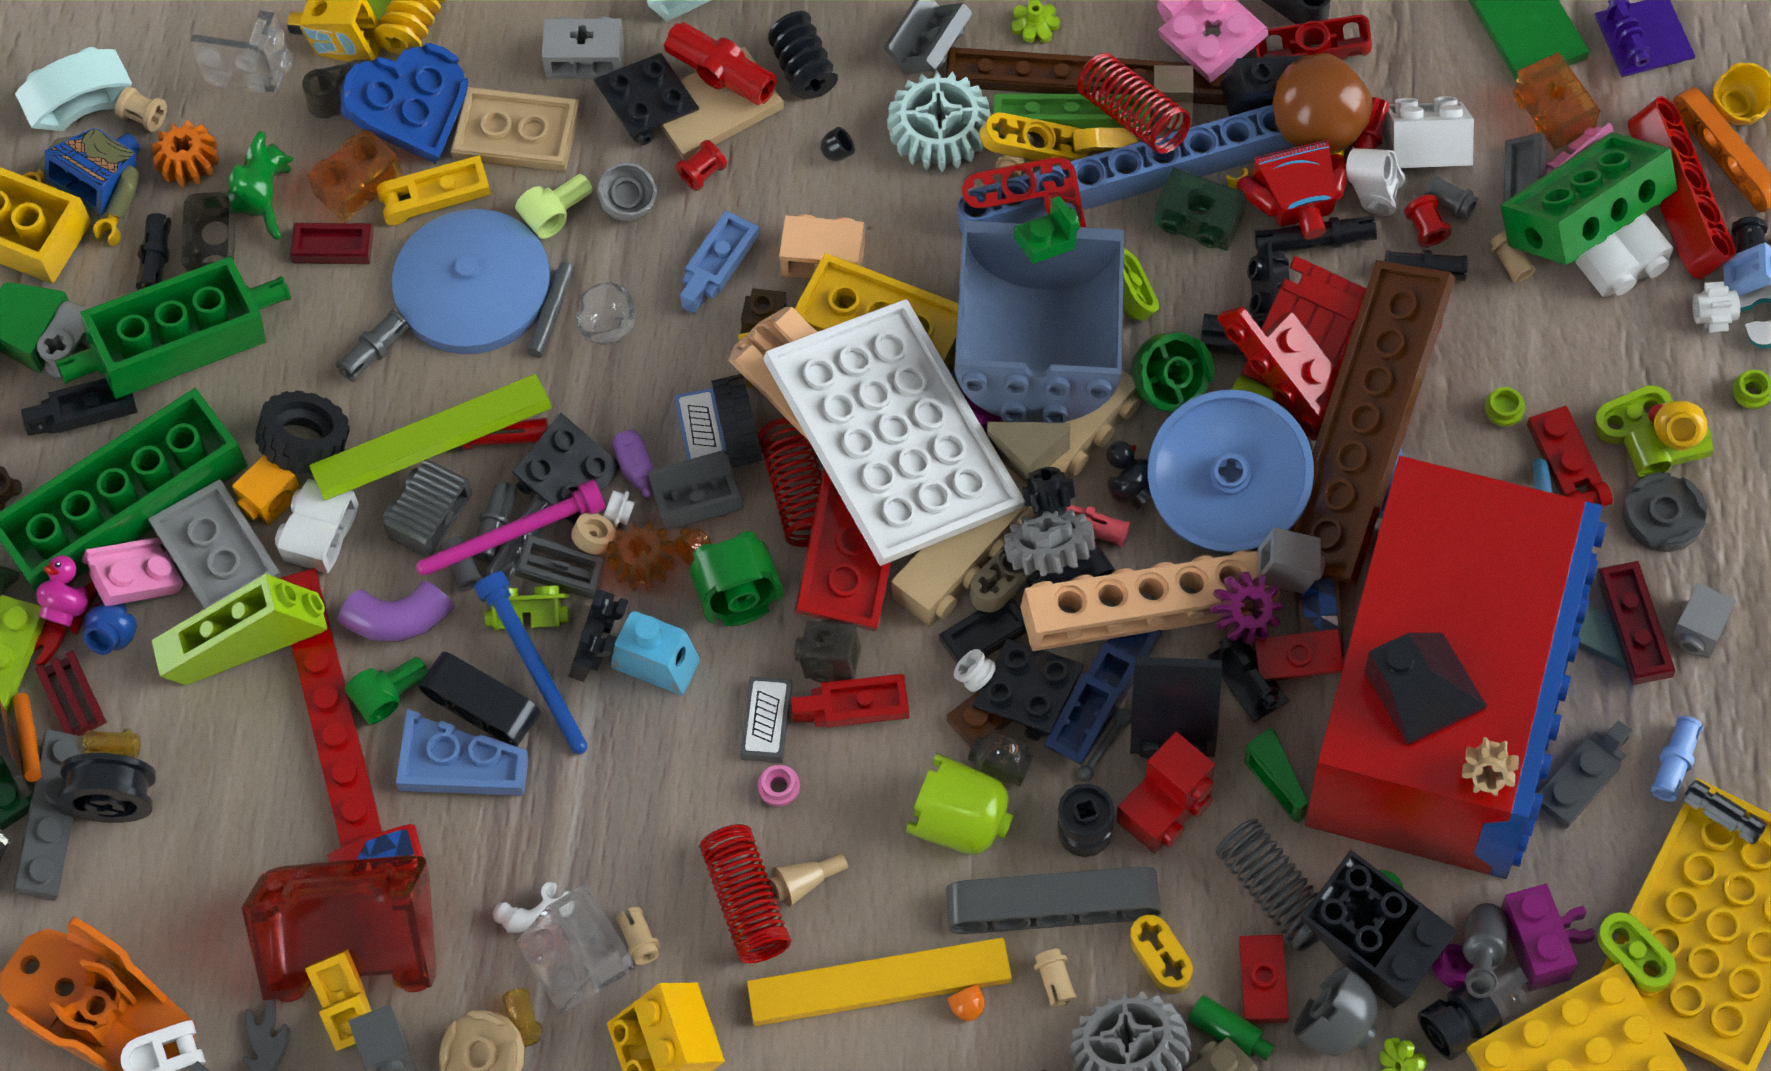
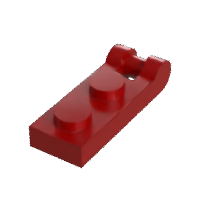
(1568, 456)

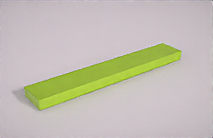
(430, 436)

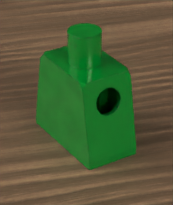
(24, 319)

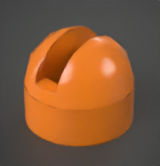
(967, 1003)

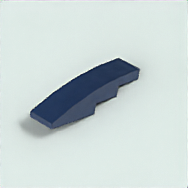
(1098, 696)

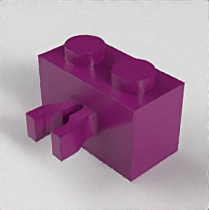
(1541, 938)

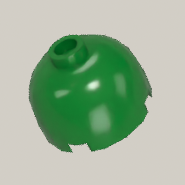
(1171, 370)

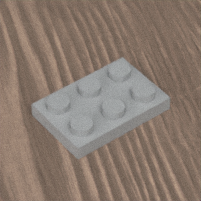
(212, 544)

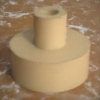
(592, 533)

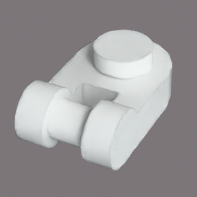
(148, 1053)

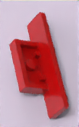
(1286, 361)

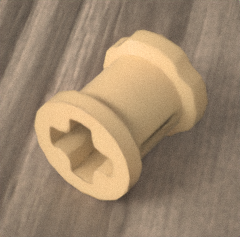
(141, 109)

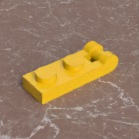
(433, 189)

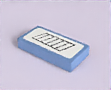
(699, 423)

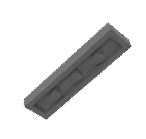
(47, 825)

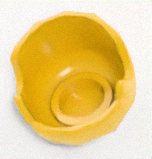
(1743, 94)

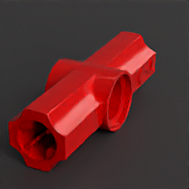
(720, 63)

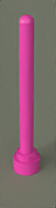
(584, 500)

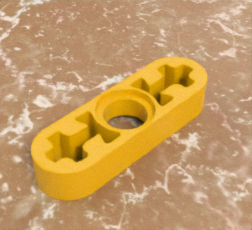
(1019, 145)

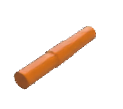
(27, 737)

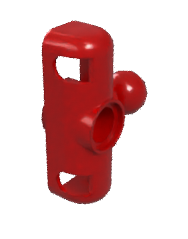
(1326, 34)

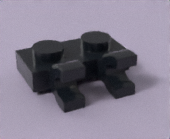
(591, 645)

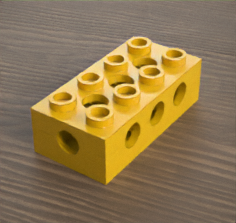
(847, 290)

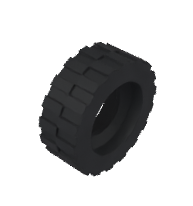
(306, 411)
(737, 420)

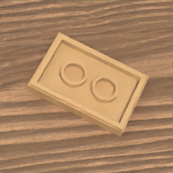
(719, 115)
(516, 129)

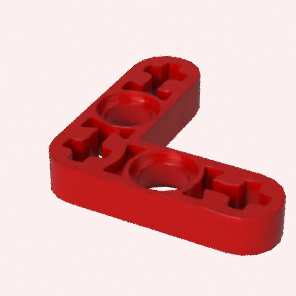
(1068, 191)

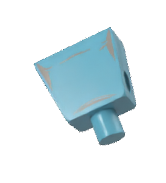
(650, 652)

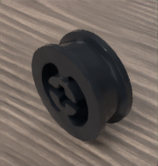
(106, 787)

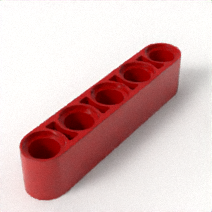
(1692, 209)

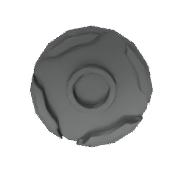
(1664, 512)

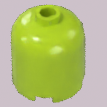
(960, 808)

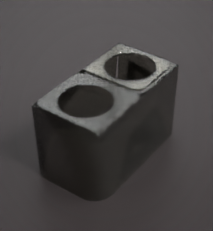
(206, 208)

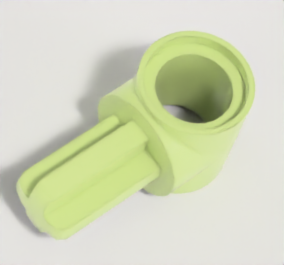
(546, 209)

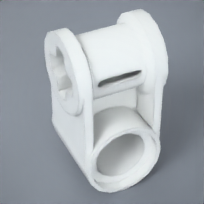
(1375, 179)

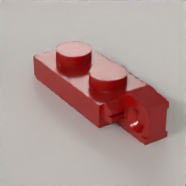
(853, 702)

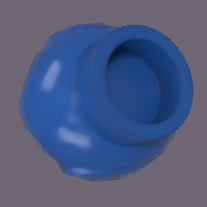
(108, 628)

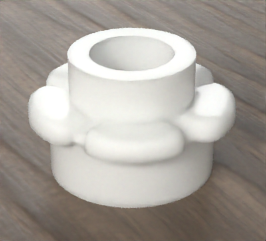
(618, 508)

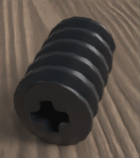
(802, 55)

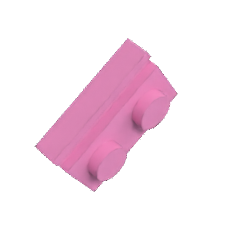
(132, 571)

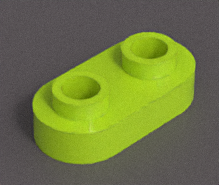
(1138, 295)
(1628, 413)
(1639, 951)

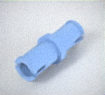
(1676, 759)

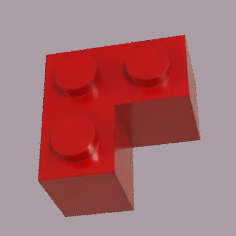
(1174, 789)

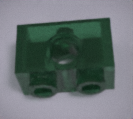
(1187, 193)

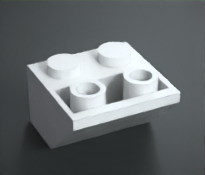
(1430, 132)

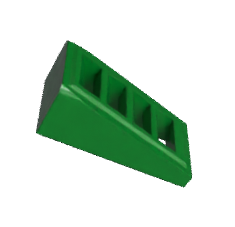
(1271, 766)

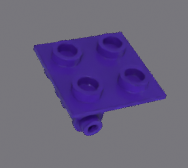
(1643, 35)

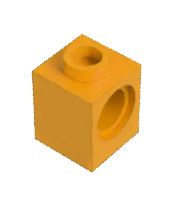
(265, 491)

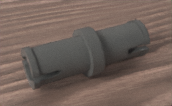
(372, 345)

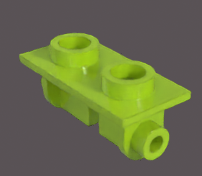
(543, 605)

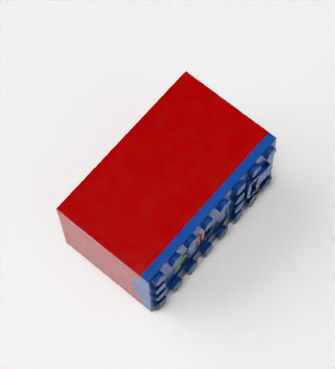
(1508, 589)

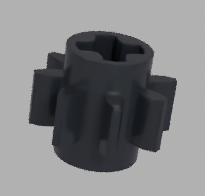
(1048, 491)

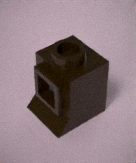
(760, 306)

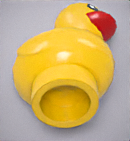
(1679, 424)

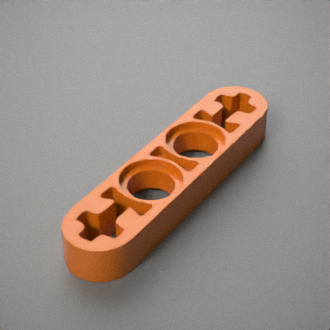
(1725, 147)

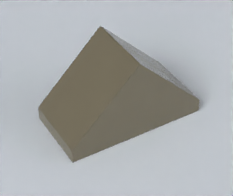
(1029, 444)

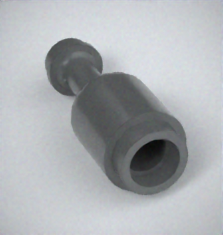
(1484, 947)

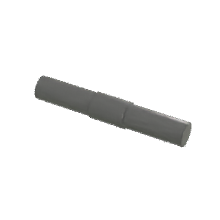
(550, 309)

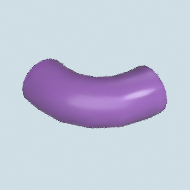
(395, 619)

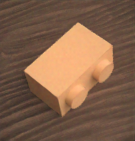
(809, 237)

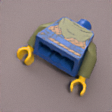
(95, 170)

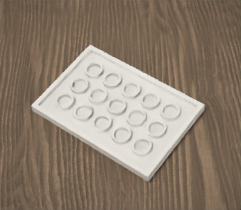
(893, 431)

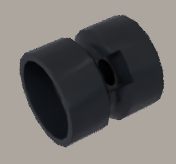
(1085, 820)
(1458, 1020)

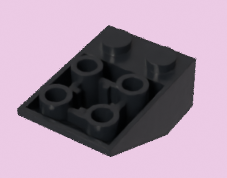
(1377, 928)

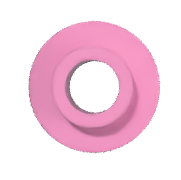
(776, 774)

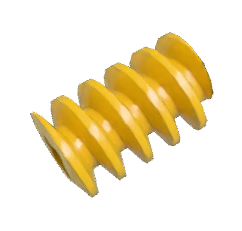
(406, 24)

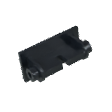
(1266, 274)
(1245, 681)

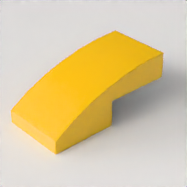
(339, 994)

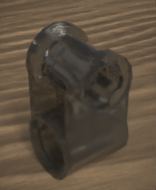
(329, 82)

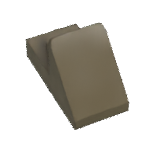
(1178, 85)

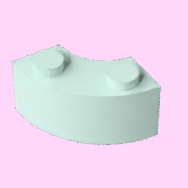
(72, 88)

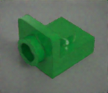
(1050, 233)

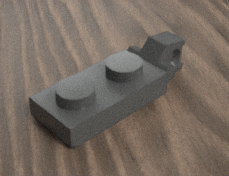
(1584, 774)

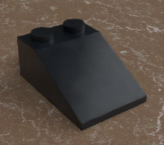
(1174, 698)

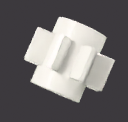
(1716, 307)

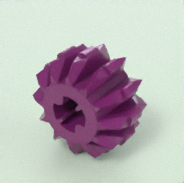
(1261, 616)

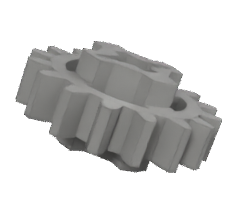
(1049, 542)

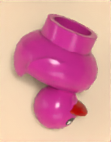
(57, 600)

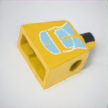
(338, 29)

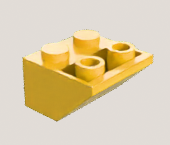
(666, 1031)

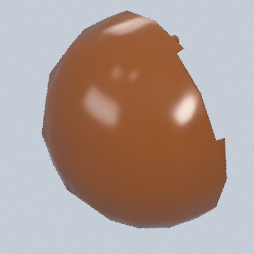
(1321, 101)

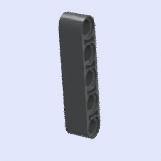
(1052, 900)

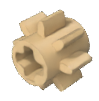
(1486, 755)

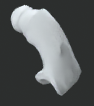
(519, 920)

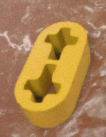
(1101, 139)
(1153, 960)

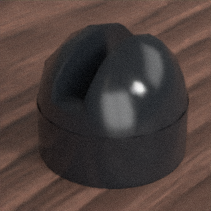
(837, 145)

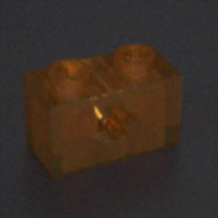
(1555, 100)

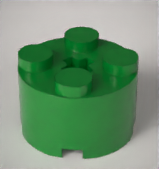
(735, 579)

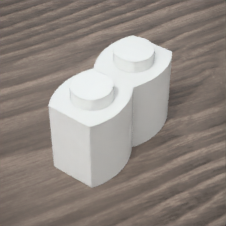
(1626, 257)
(316, 527)

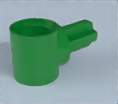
(378, 692)

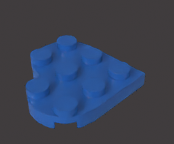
(407, 99)

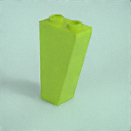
(239, 629)

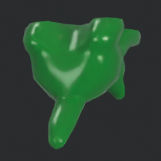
(252, 184)

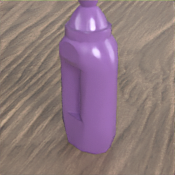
(633, 459)

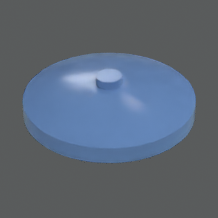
(471, 281)
(1230, 471)

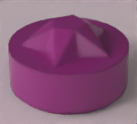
(1451, 966)

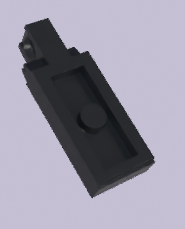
(76, 408)

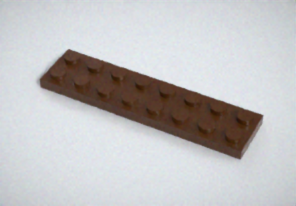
(1372, 410)

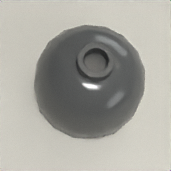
(1339, 1016)

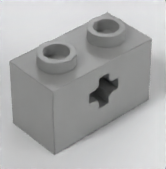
(582, 47)

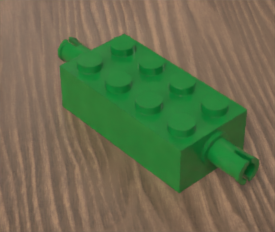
(172, 327)

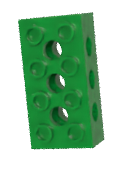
(1589, 198)

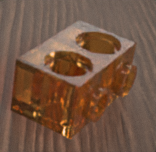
(357, 177)

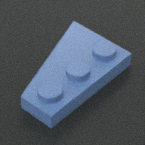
(453, 761)

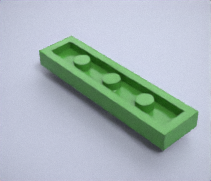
(1065, 109)

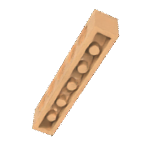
(1093, 621)

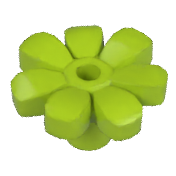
(1035, 21)
(1401, 1056)

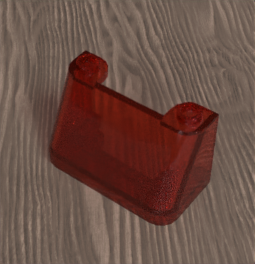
(362, 905)

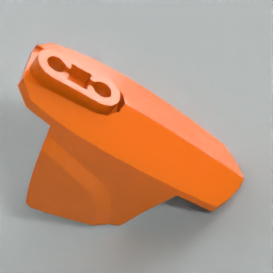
(108, 1002)

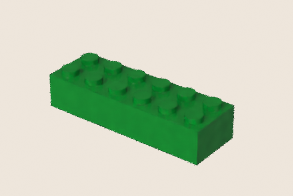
(120, 487)

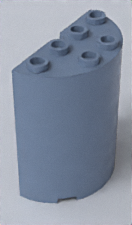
(1040, 334)

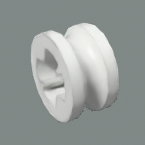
(974, 670)

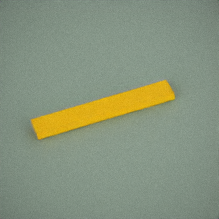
(878, 981)

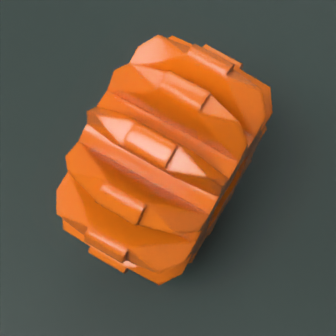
(185, 153)

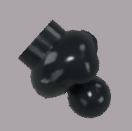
(1132, 482)

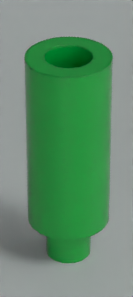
(1223, 1023)

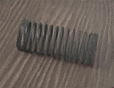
(1240, 849)

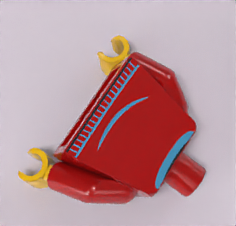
(1296, 185)

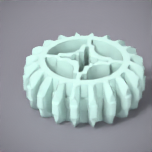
(915, 122)

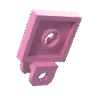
(1209, 55)

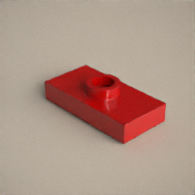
(1299, 655)
(1263, 979)

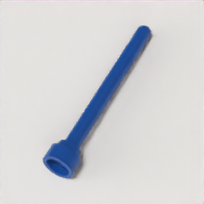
(495, 592)

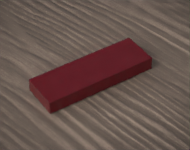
(1635, 623)

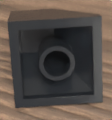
(1422, 684)

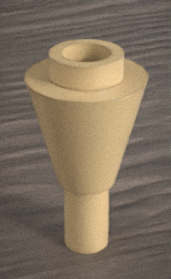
(796, 880)

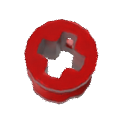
(701, 165)
(1427, 221)

